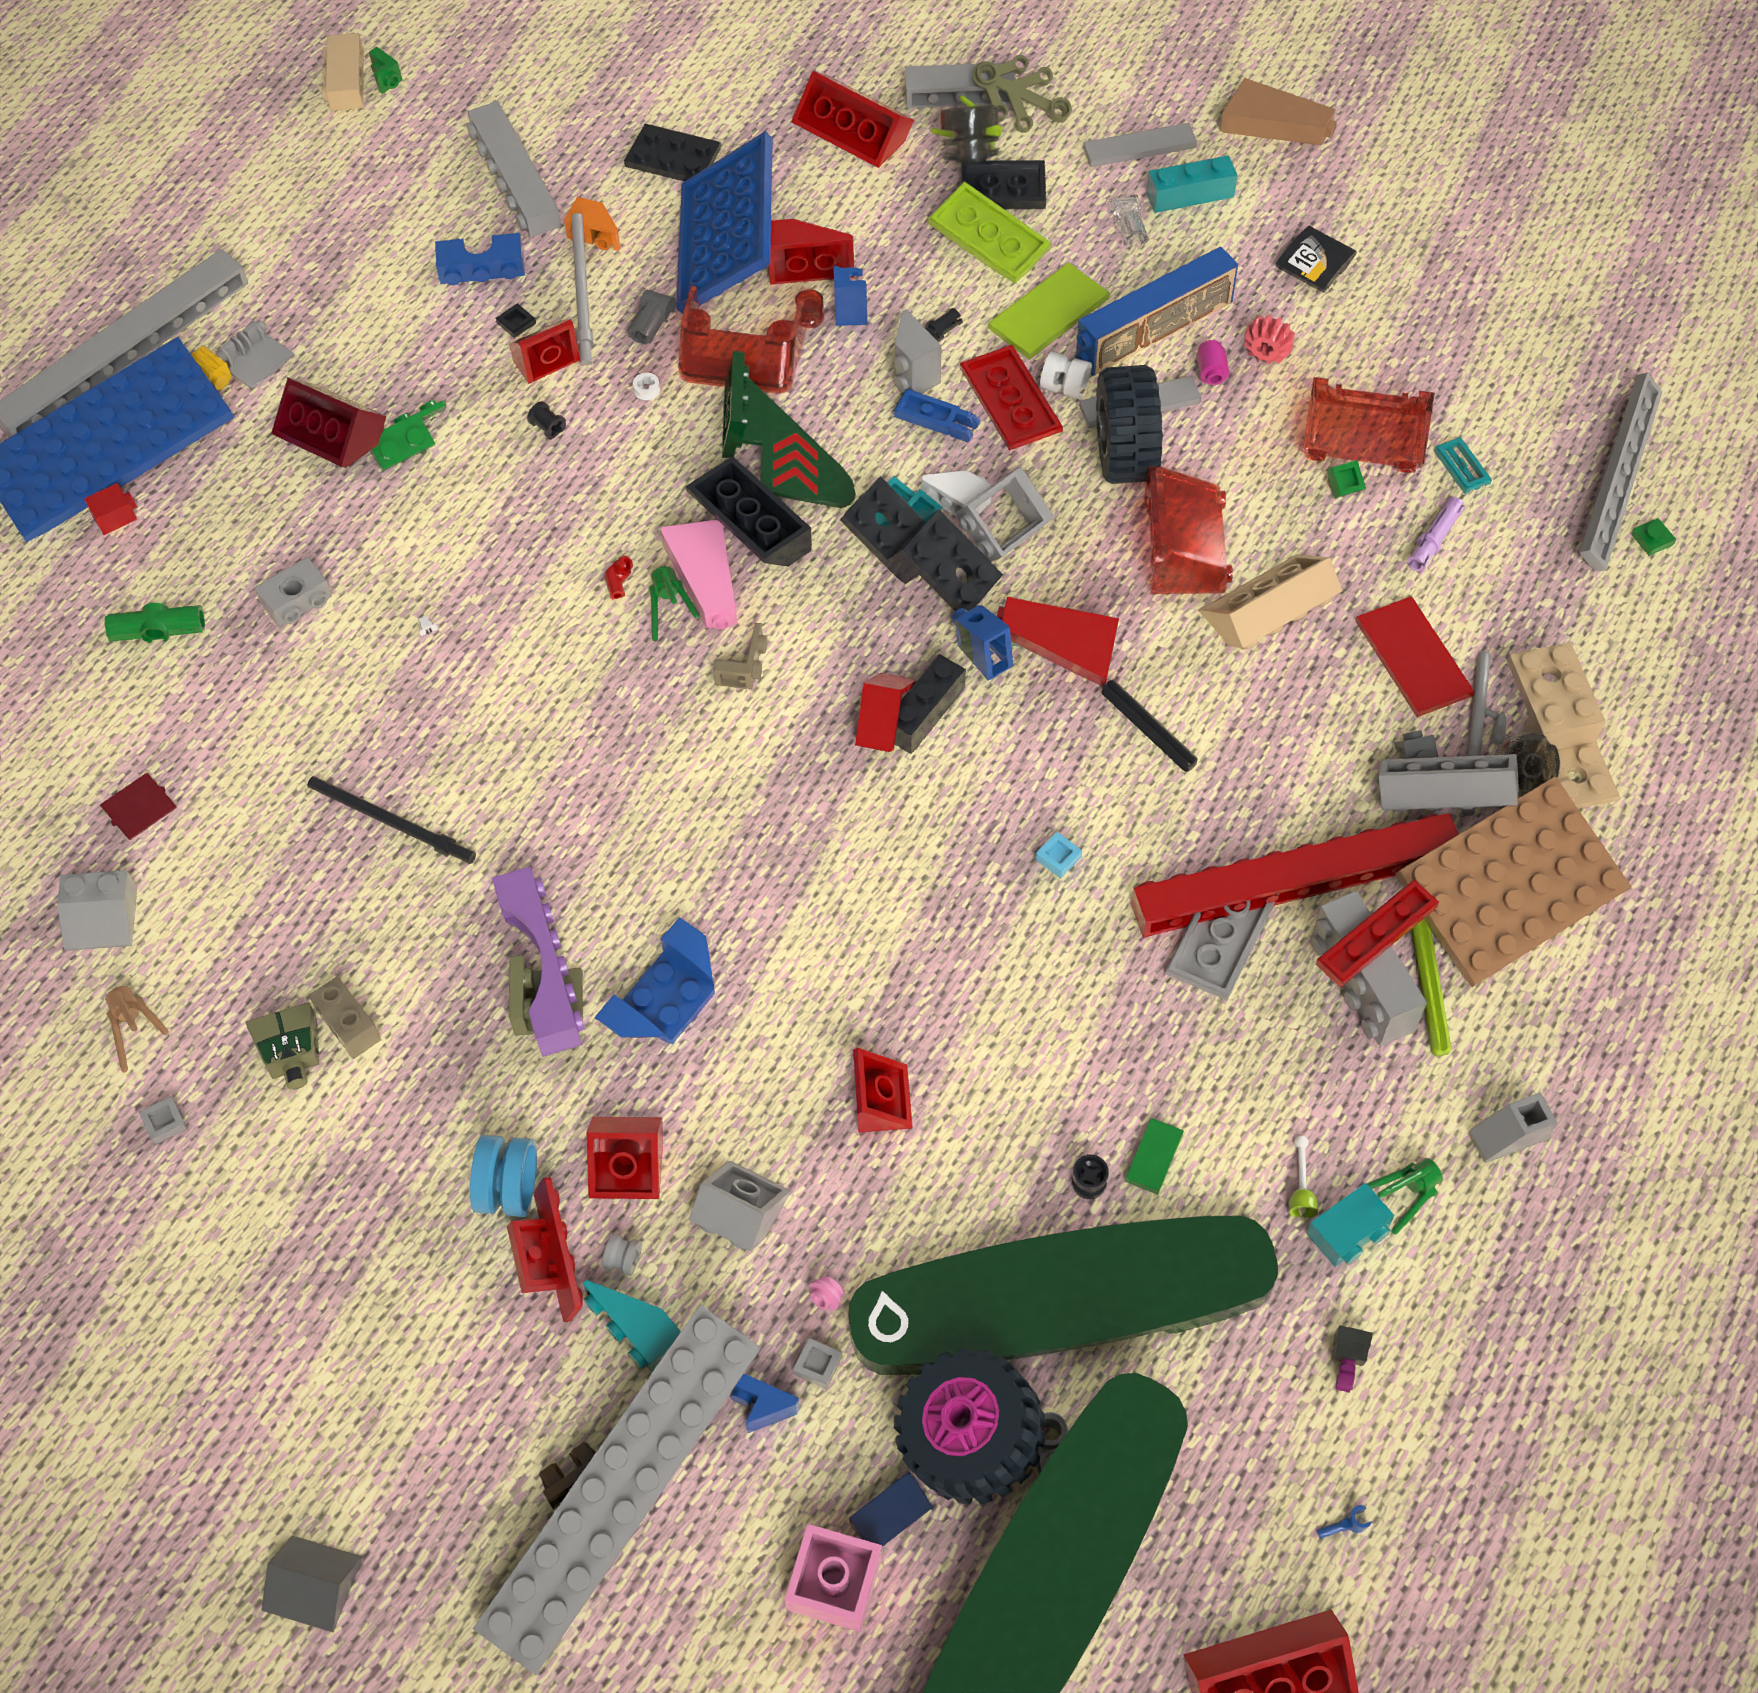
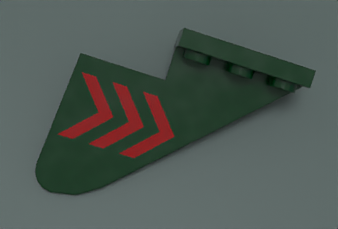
(790, 458)

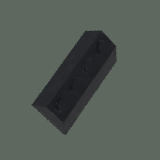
(752, 513)

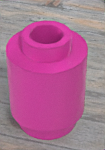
(1212, 362)

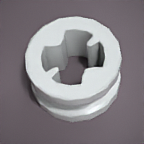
(646, 378)

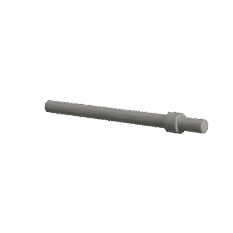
(584, 335)
(1478, 710)

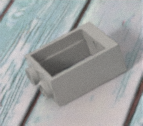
(1026, 499)

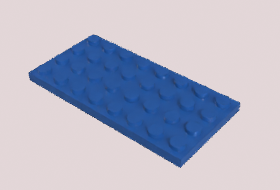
(107, 437)

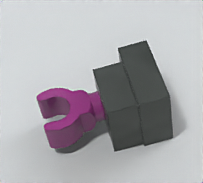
(1352, 1349)

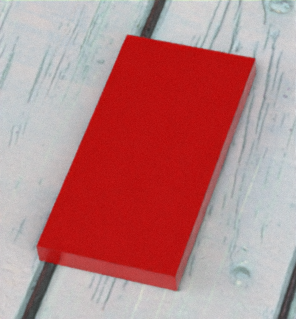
(1011, 397)
(1414, 656)

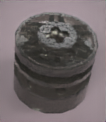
(970, 133)

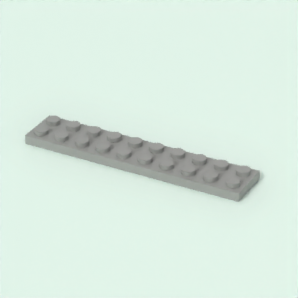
(616, 1490)

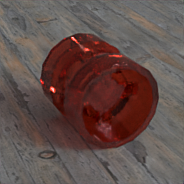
(813, 305)

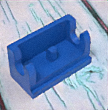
(850, 297)

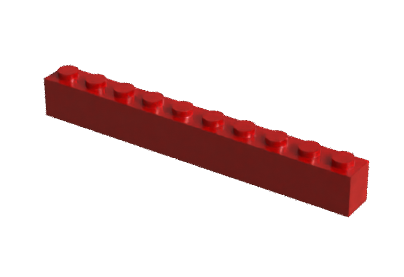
(1292, 874)

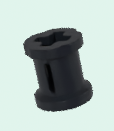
(546, 420)

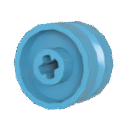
(503, 1175)

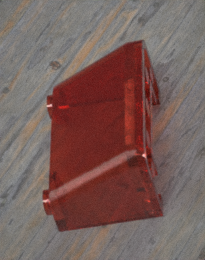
(1367, 426)
(1186, 533)

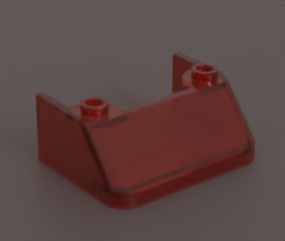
(708, 352)

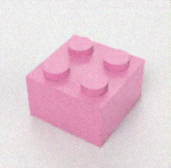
(833, 1577)

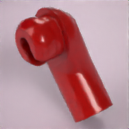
(616, 575)

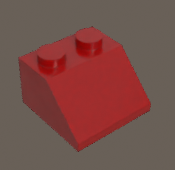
(545, 350)
(624, 1157)

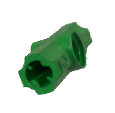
(154, 623)

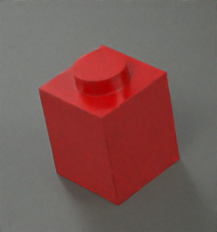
(111, 508)

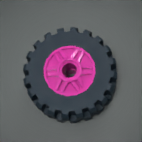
(969, 1426)

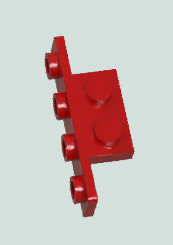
(543, 1253)

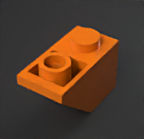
(596, 222)

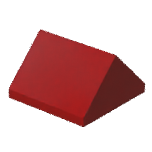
(881, 1092)

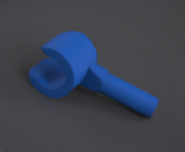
(1348, 1523)

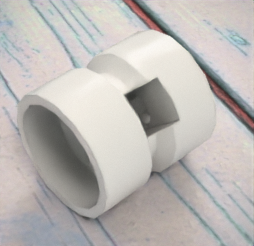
(1076, 375)

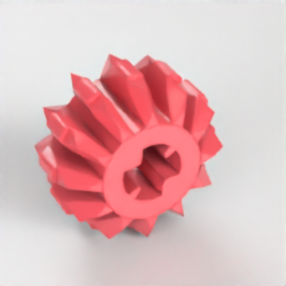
(1269, 339)

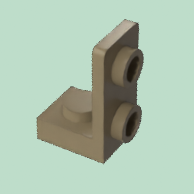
(741, 674)

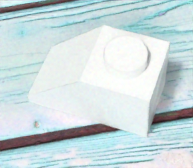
(955, 489)

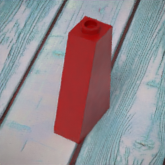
(1063, 635)

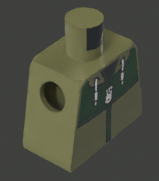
(287, 1043)

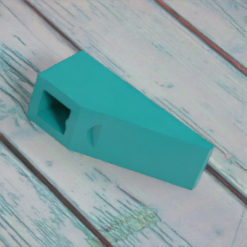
(645, 1325)

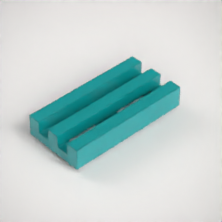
(1465, 486)

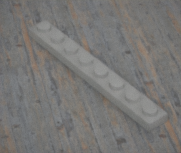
(1621, 472)

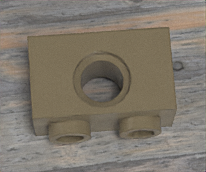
(345, 1017)

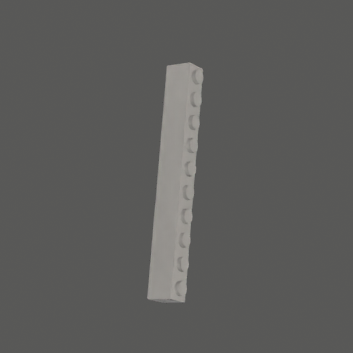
(124, 341)

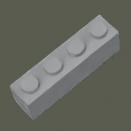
(945, 84)
(1449, 782)

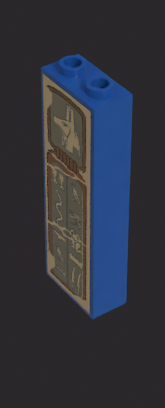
(1156, 310)

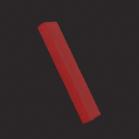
(1377, 933)

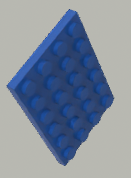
(726, 222)

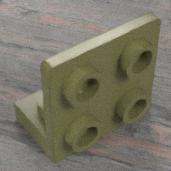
(524, 988)

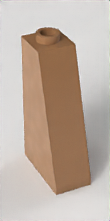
(1277, 115)

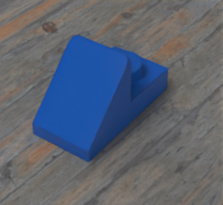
(770, 1402)

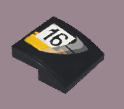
(1316, 258)

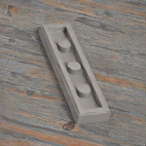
(1140, 144)
(1172, 393)

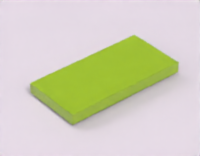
(989, 233)
(1048, 310)

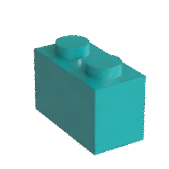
(1351, 1225)

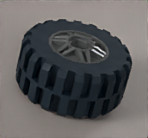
(1128, 423)

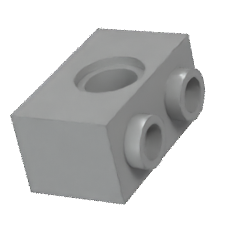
(293, 592)

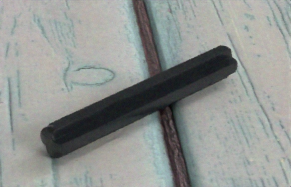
(1149, 725)

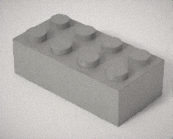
(1383, 989)

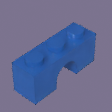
(501, 260)

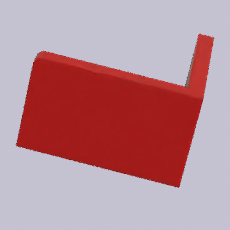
(881, 711)

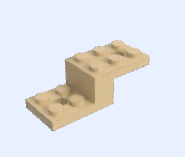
(1567, 716)

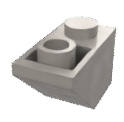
(1514, 1128)

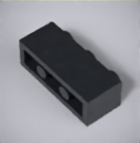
(928, 702)

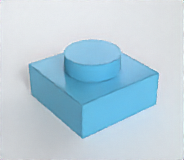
(1058, 855)

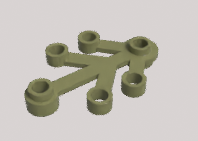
(1017, 91)

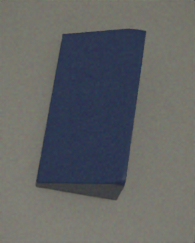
(891, 1511)

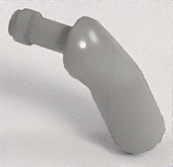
(1498, 731)

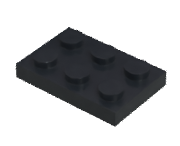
(671, 153)
(1009, 182)

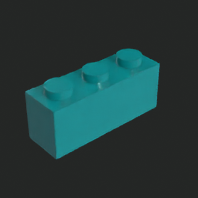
(1191, 184)

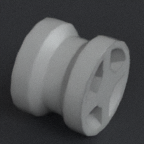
(622, 1254)

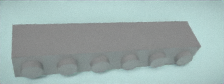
(513, 169)

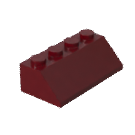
(326, 423)

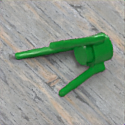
(666, 586)
(1419, 1178)

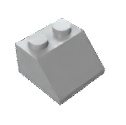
(916, 356)
(97, 909)
(738, 1205)

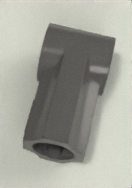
(652, 312)

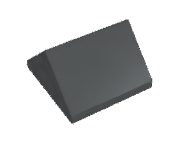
(309, 1582)

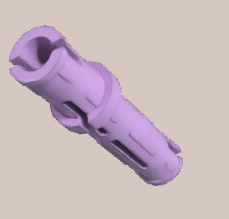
(1430, 541)

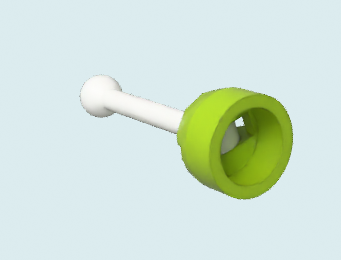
(1302, 1196)

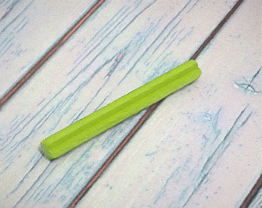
(1431, 989)

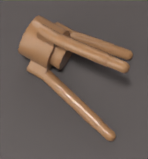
(125, 1007)

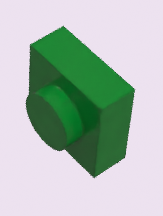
(1346, 479)
(1653, 536)

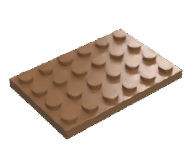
(1515, 881)

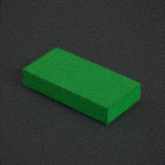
(1154, 1156)

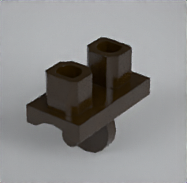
(557, 1484)

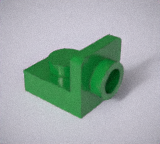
(385, 70)

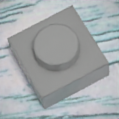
(163, 1120)
(817, 1363)

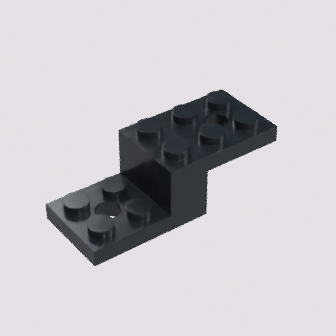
(921, 546)

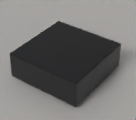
(515, 320)

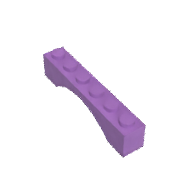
(551, 1012)

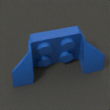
(668, 992)

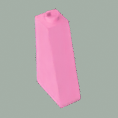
(703, 567)

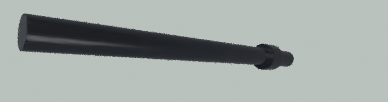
(442, 843)

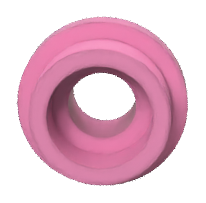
(826, 1293)

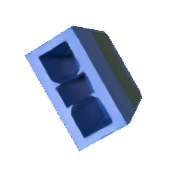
(980, 631)

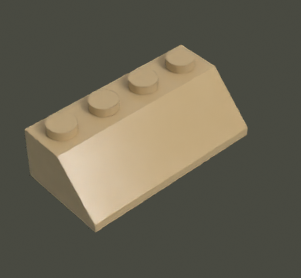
(1273, 600)

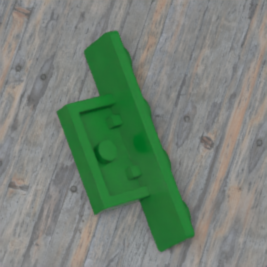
(406, 436)

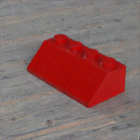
(851, 119)
(1286, 1658)

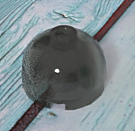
(1536, 759)

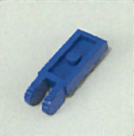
(936, 415)

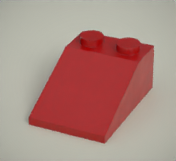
(807, 252)

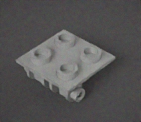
(253, 354)

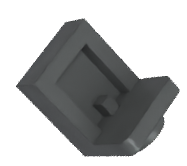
(1417, 746)

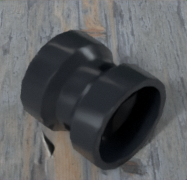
(1088, 1169)

